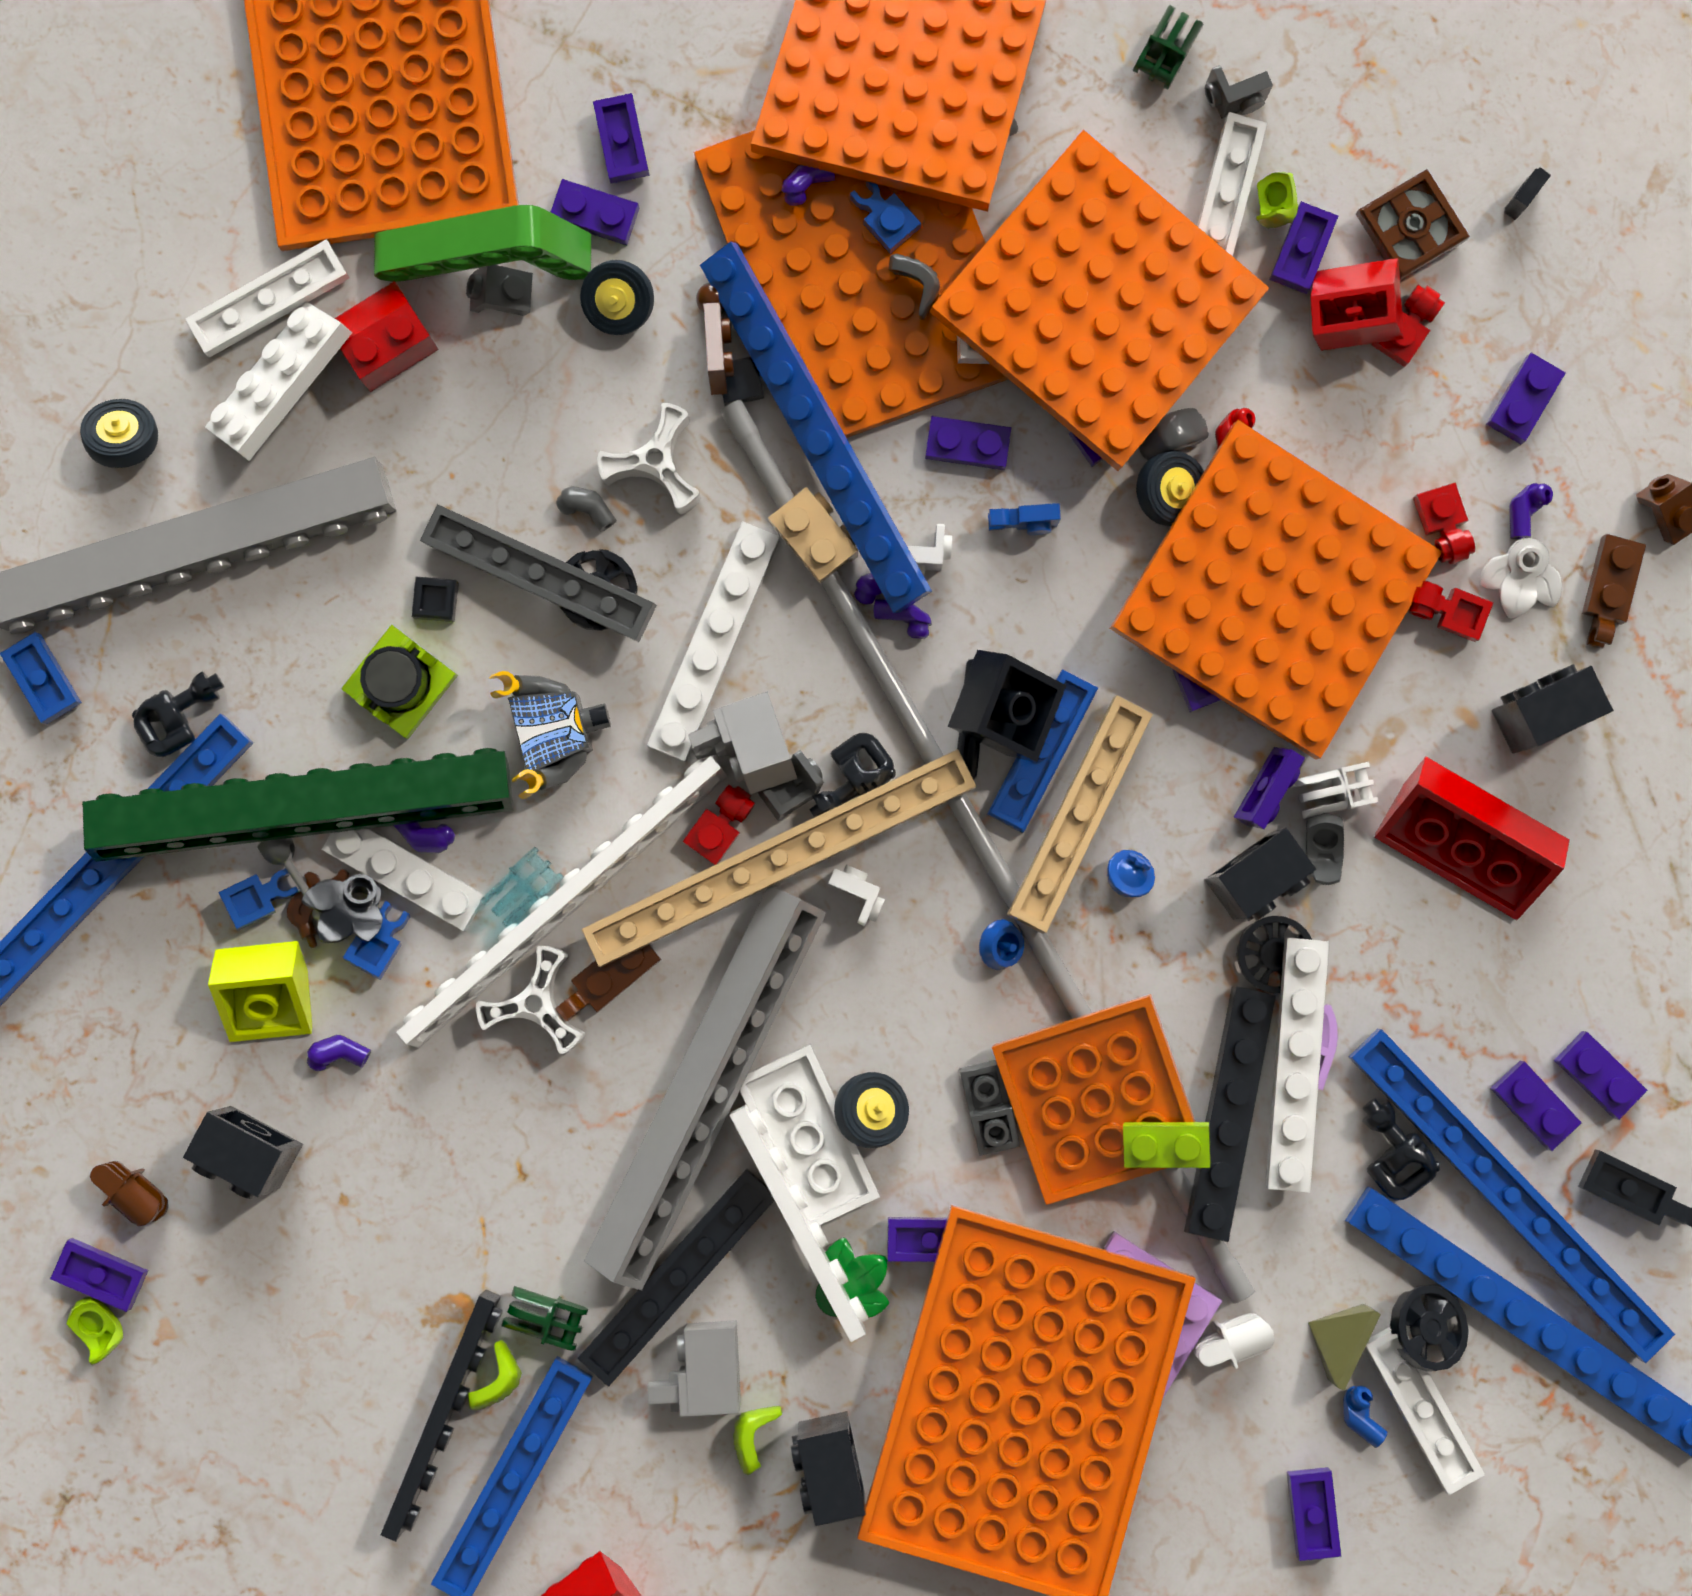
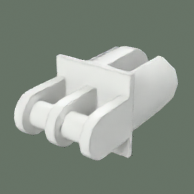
(1340, 790)
(1235, 1341)

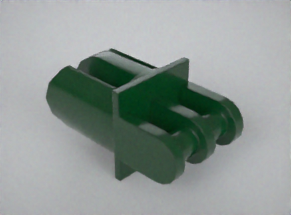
(1165, 50)
(544, 1317)

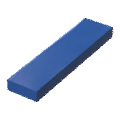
(1029, 779)

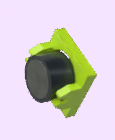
(397, 680)

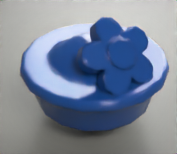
(1130, 874)
(1001, 945)

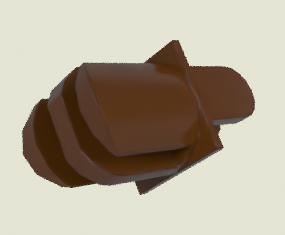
(130, 1193)

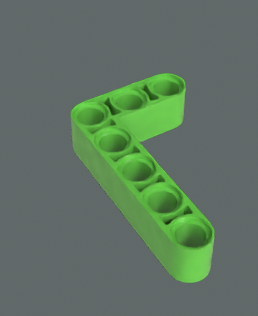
(483, 241)

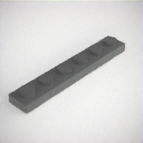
(538, 573)

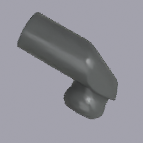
(588, 501)

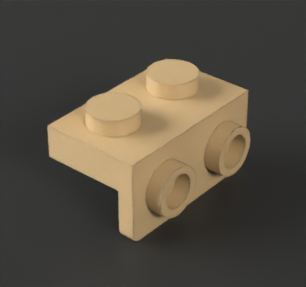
(814, 534)

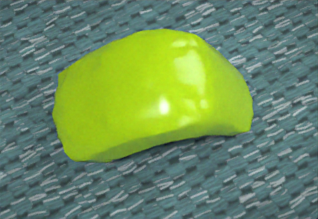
(1277, 200)
(95, 1327)
(503, 1386)
(744, 1435)

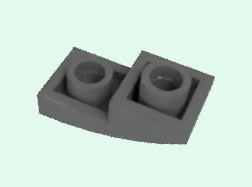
(989, 1108)

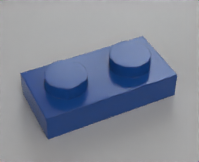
(40, 678)

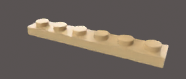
(1079, 814)

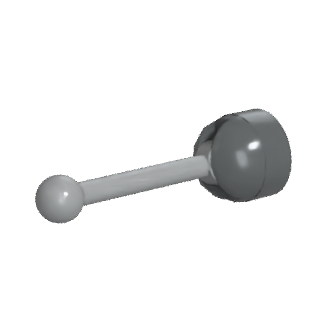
(281, 852)

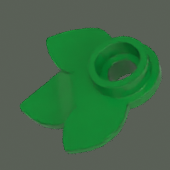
(864, 1277)

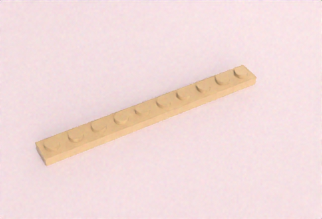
(778, 858)

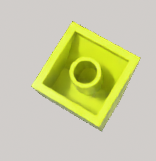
(261, 991)

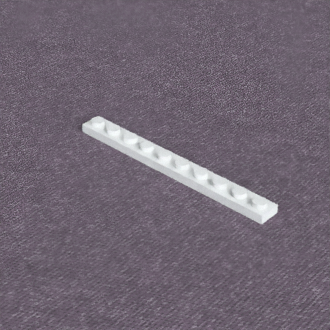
(553, 910)

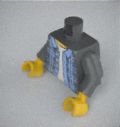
(549, 728)

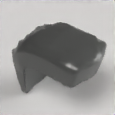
(920, 272)
(1175, 432)
(1325, 847)

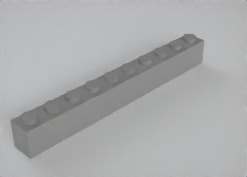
(194, 543)
(704, 1088)

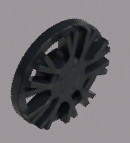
(1270, 951)

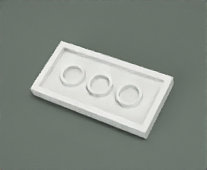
(277, 379)
(802, 1124)

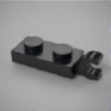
(1633, 1190)

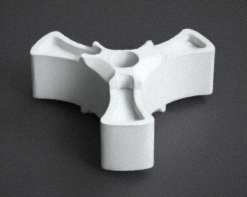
(655, 460)
(536, 1003)

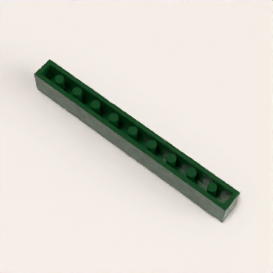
(296, 805)

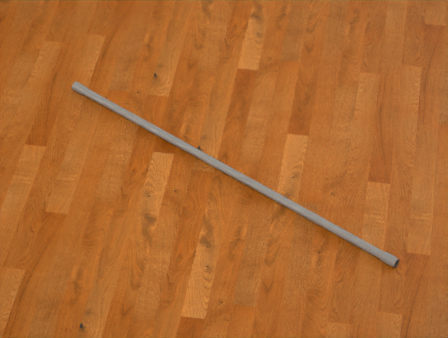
(748, 437)

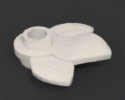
(1522, 584)

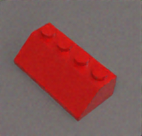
(1473, 839)

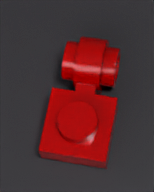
(1423, 304)
(1441, 512)
(1460, 612)
(712, 833)

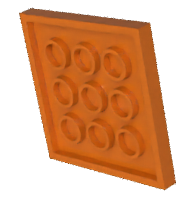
(1081, 1084)

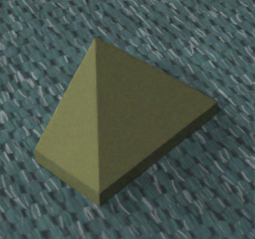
(1342, 1340)

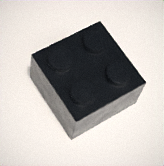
(1007, 705)
(1558, 706)
(1260, 875)
(242, 1152)
(830, 1467)

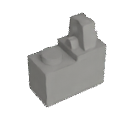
(751, 739)
(711, 1373)

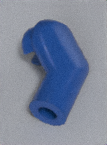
(1357, 1415)

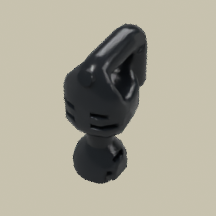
(170, 712)
(859, 779)
(1404, 1151)

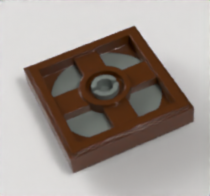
(1413, 223)

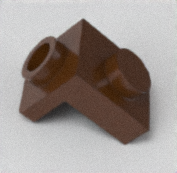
(1671, 505)

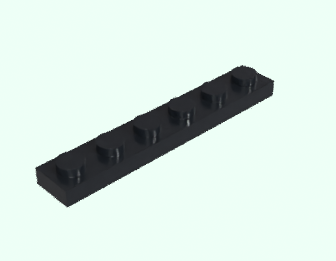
(1230, 1112)
(677, 1277)
(436, 1431)

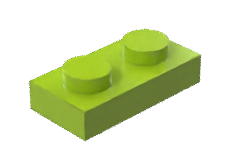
(1166, 1145)

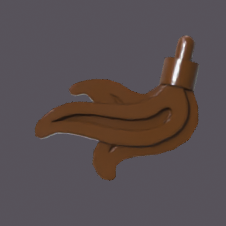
(301, 915)

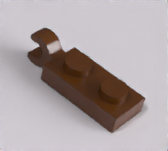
(1612, 587)
(603, 984)

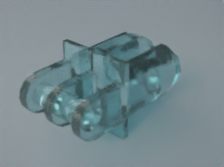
(523, 886)

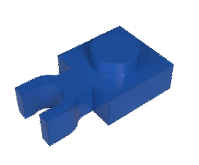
(888, 219)
(1034, 518)
(251, 900)
(377, 954)

